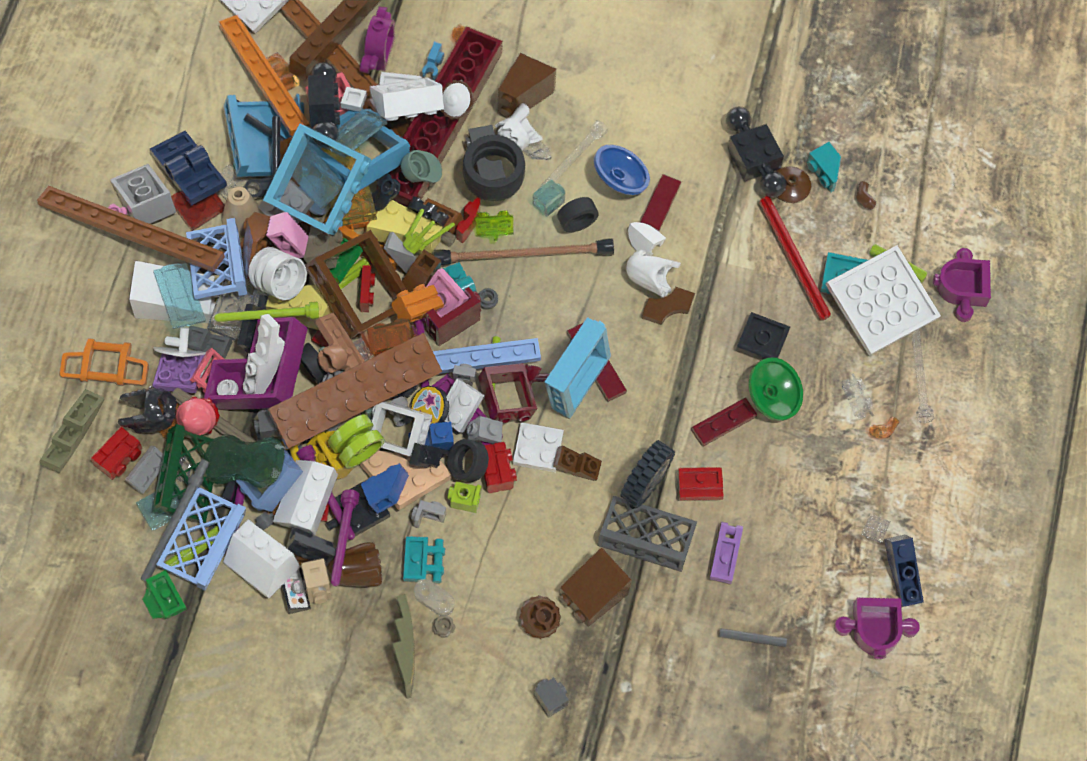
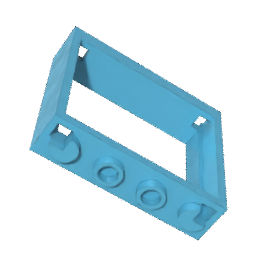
(287, 169)
(578, 367)

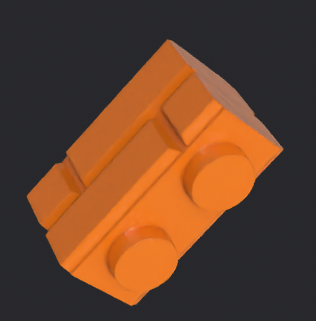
(416, 303)

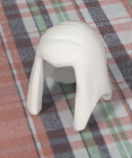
(650, 272)

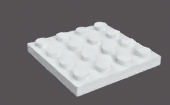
(883, 300)

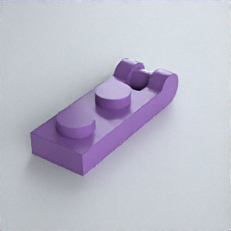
(726, 553)

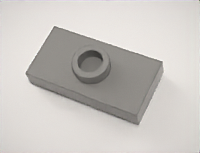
(145, 470)

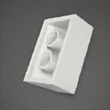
(407, 98)
(307, 497)
(260, 559)

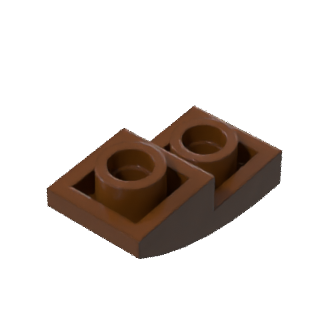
(577, 464)

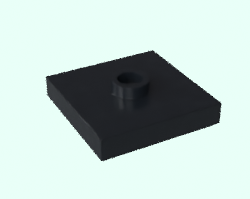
(762, 337)

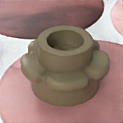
(444, 620)

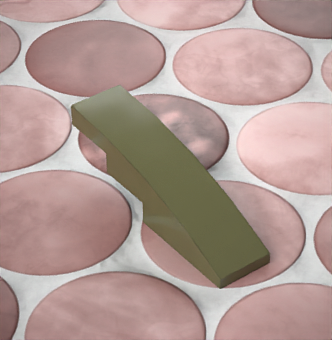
(72, 431)

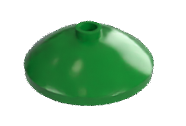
(776, 389)

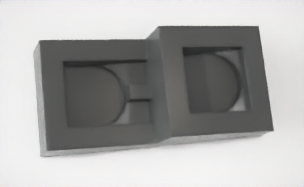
(202, 340)

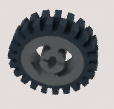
(647, 473)

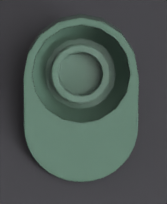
(421, 166)

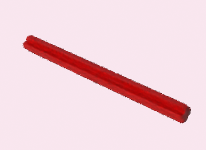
(795, 258)

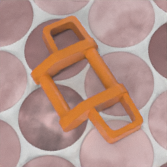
(120, 377)

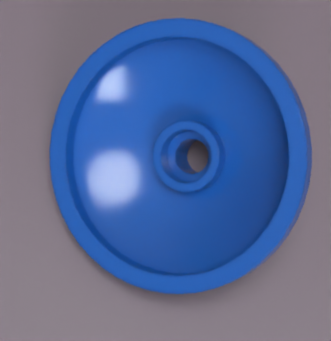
(621, 170)

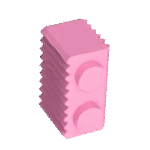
(287, 235)

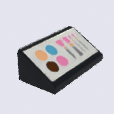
(295, 602)

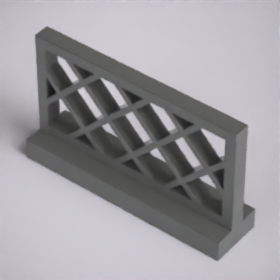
(646, 550)

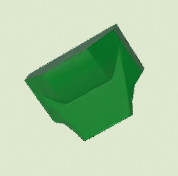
(162, 597)

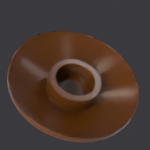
(795, 191)

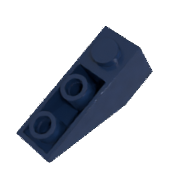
(904, 569)

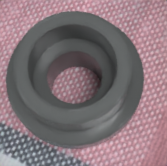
(488, 292)
(264, 520)

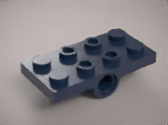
(188, 167)

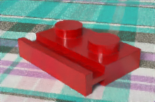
(700, 483)

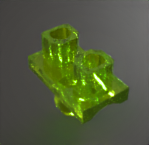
(494, 225)

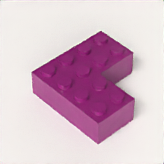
(283, 382)

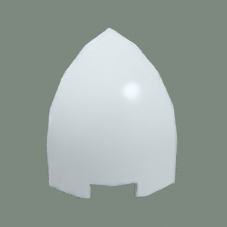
(644, 237)

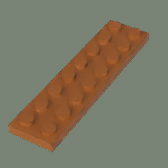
(354, 390)

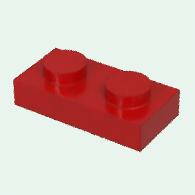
(367, 296)

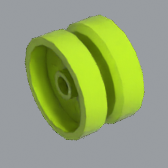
(356, 441)

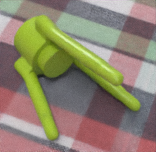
(416, 241)

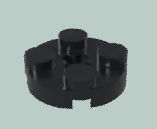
(430, 211)

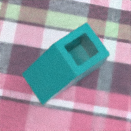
(825, 164)

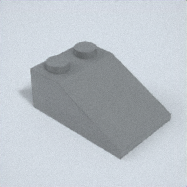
(144, 194)

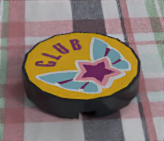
(433, 402)

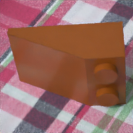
(255, 238)

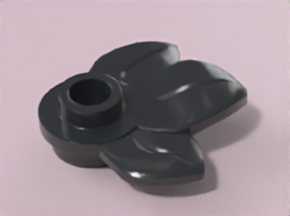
(386, 191)

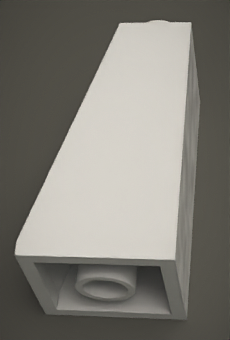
(146, 297)

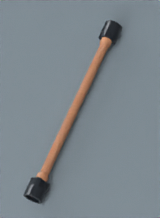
(601, 247)

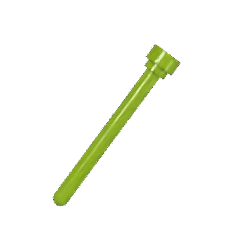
(310, 310)

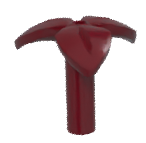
(534, 374)

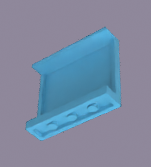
(250, 146)

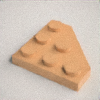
(420, 479)

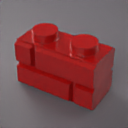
(117, 453)
(499, 473)

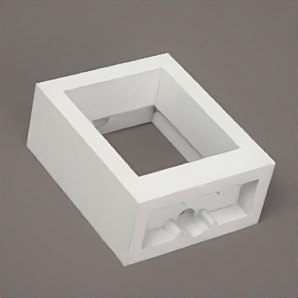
(419, 430)

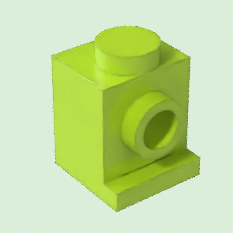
(466, 503)

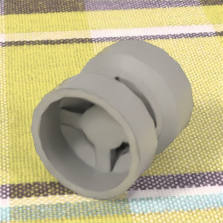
(400, 419)

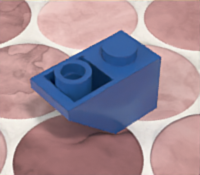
(385, 488)

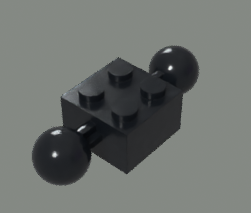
(323, 101)
(755, 152)

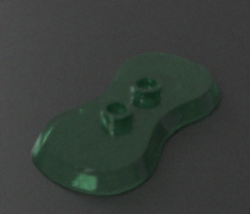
(252, 462)

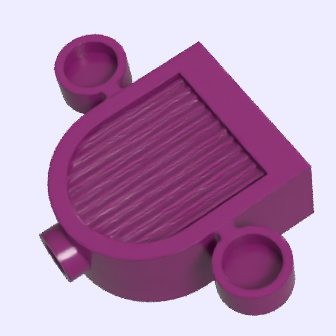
(378, 41)
(964, 283)
(877, 625)

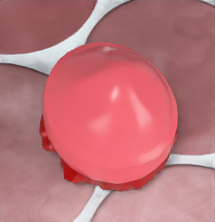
(198, 415)

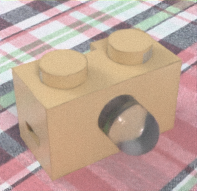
(314, 582)

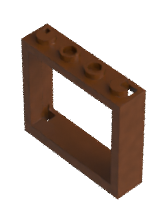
(335, 297)

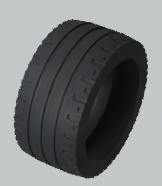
(493, 146)

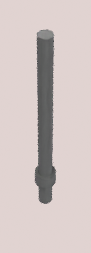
(194, 481)

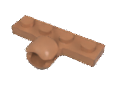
(341, 350)

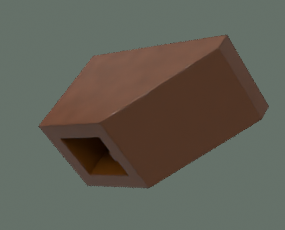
(421, 270)

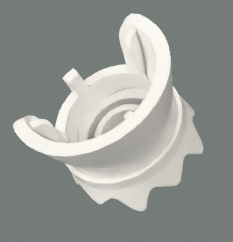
(518, 128)

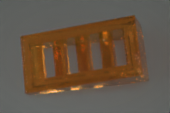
(282, 70)

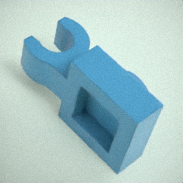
(435, 57)

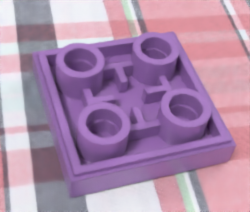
(176, 373)

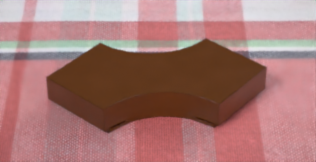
(677, 302)

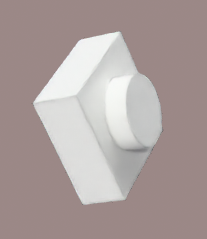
(353, 99)

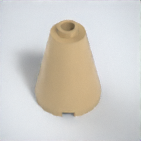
(239, 206)

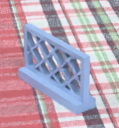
(234, 261)
(219, 547)

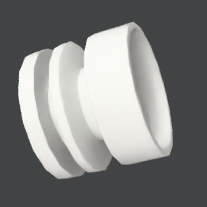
(277, 273)

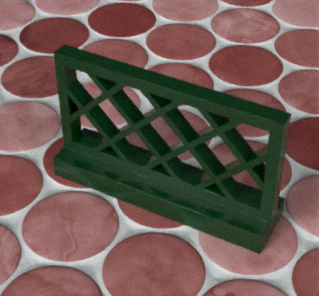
(170, 466)

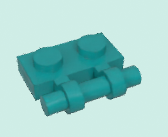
(416, 559)

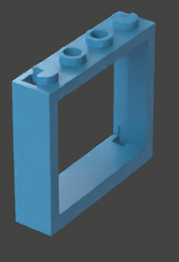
(378, 166)

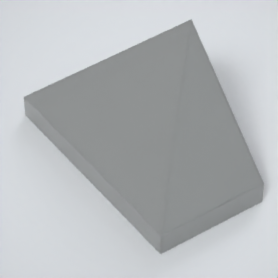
(398, 252)

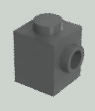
(551, 696)

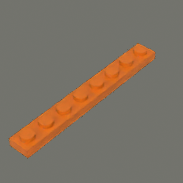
(263, 74)

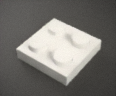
(537, 447)

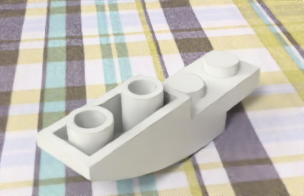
(265, 361)

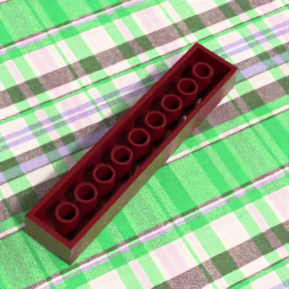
(471, 62)

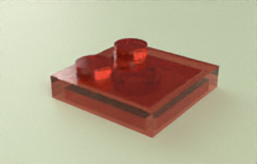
(200, 212)

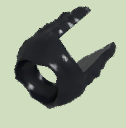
(152, 418)

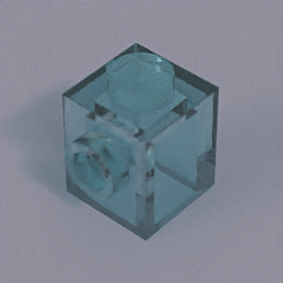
(549, 197)

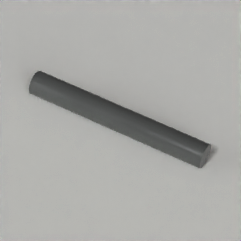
(752, 637)

